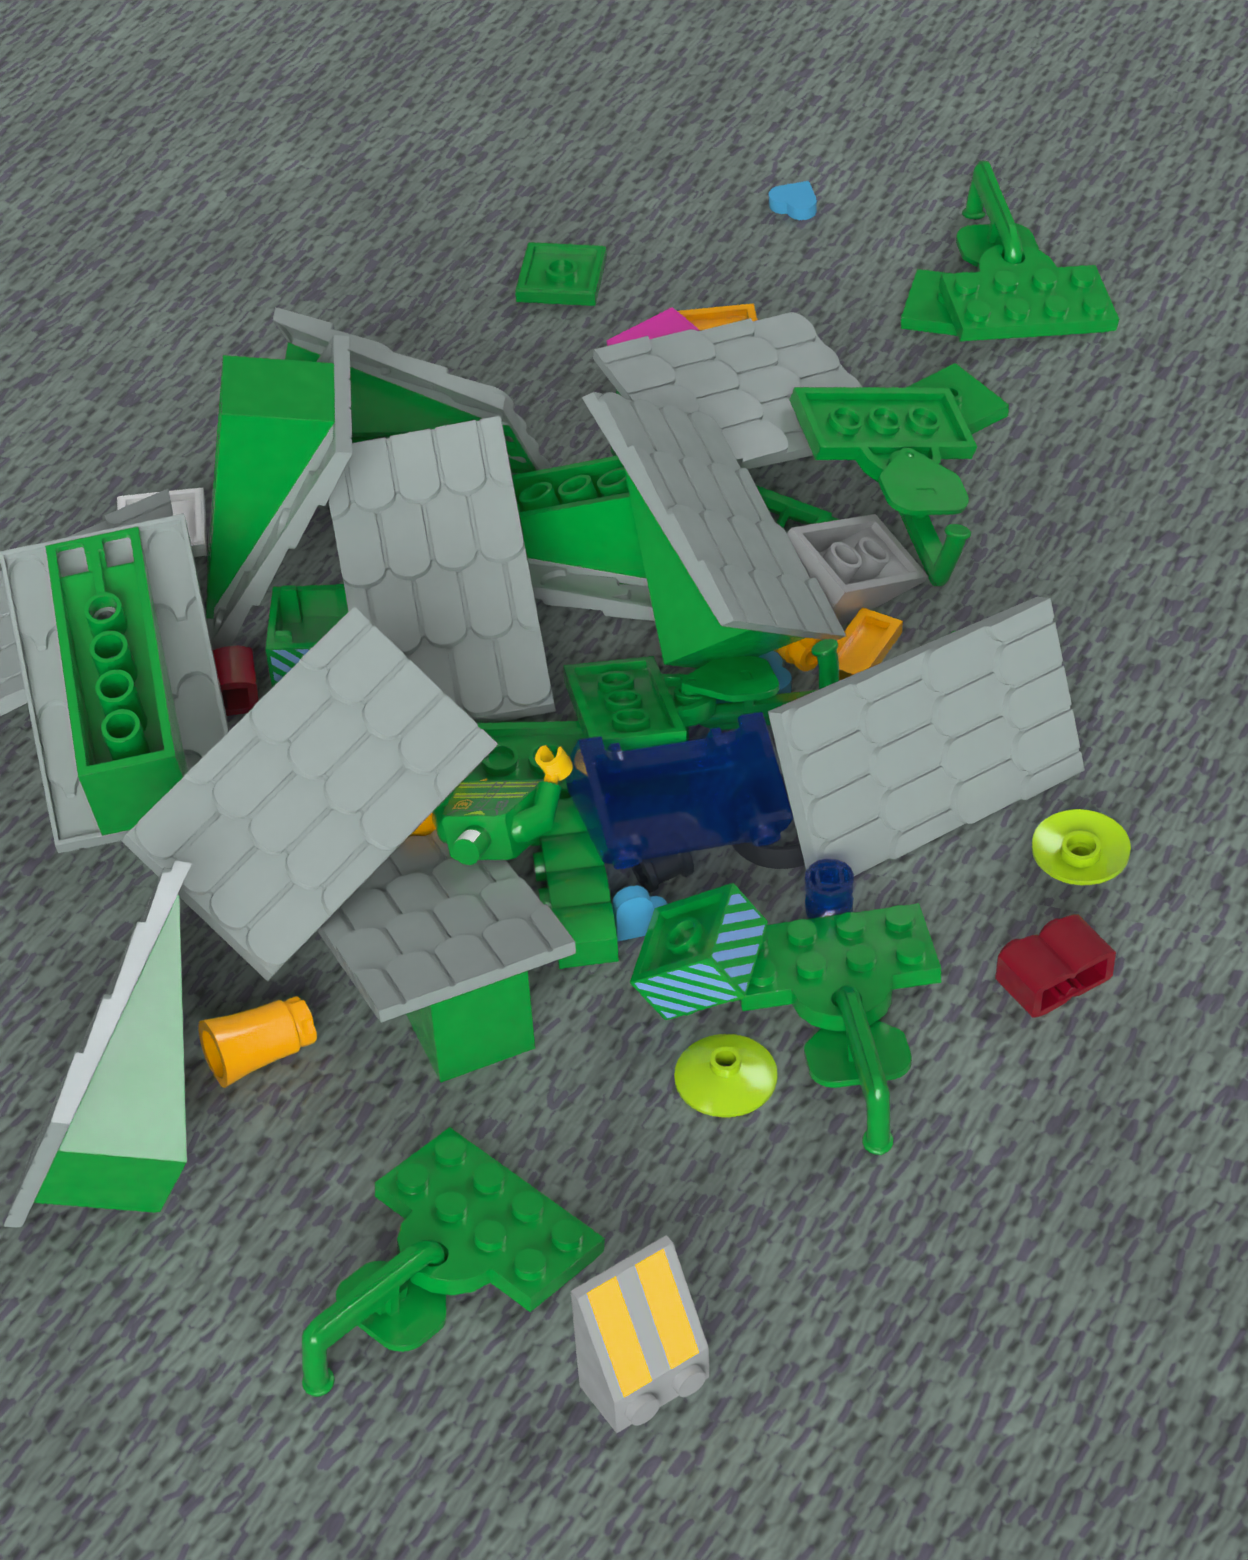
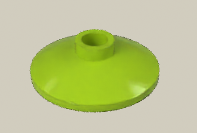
(1081, 847)
(725, 1089)

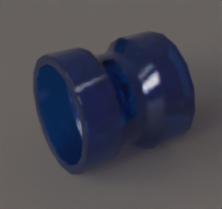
(828, 888)

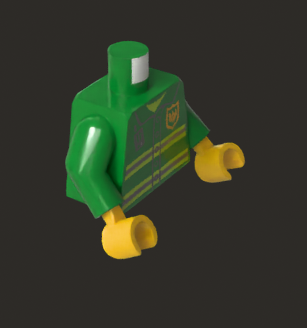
(501, 816)

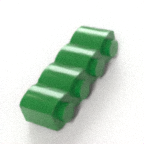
(576, 888)

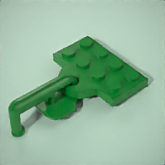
(1016, 284)
(899, 443)
(642, 708)
(842, 980)
(461, 1230)

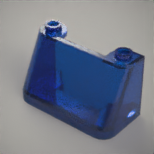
(680, 794)

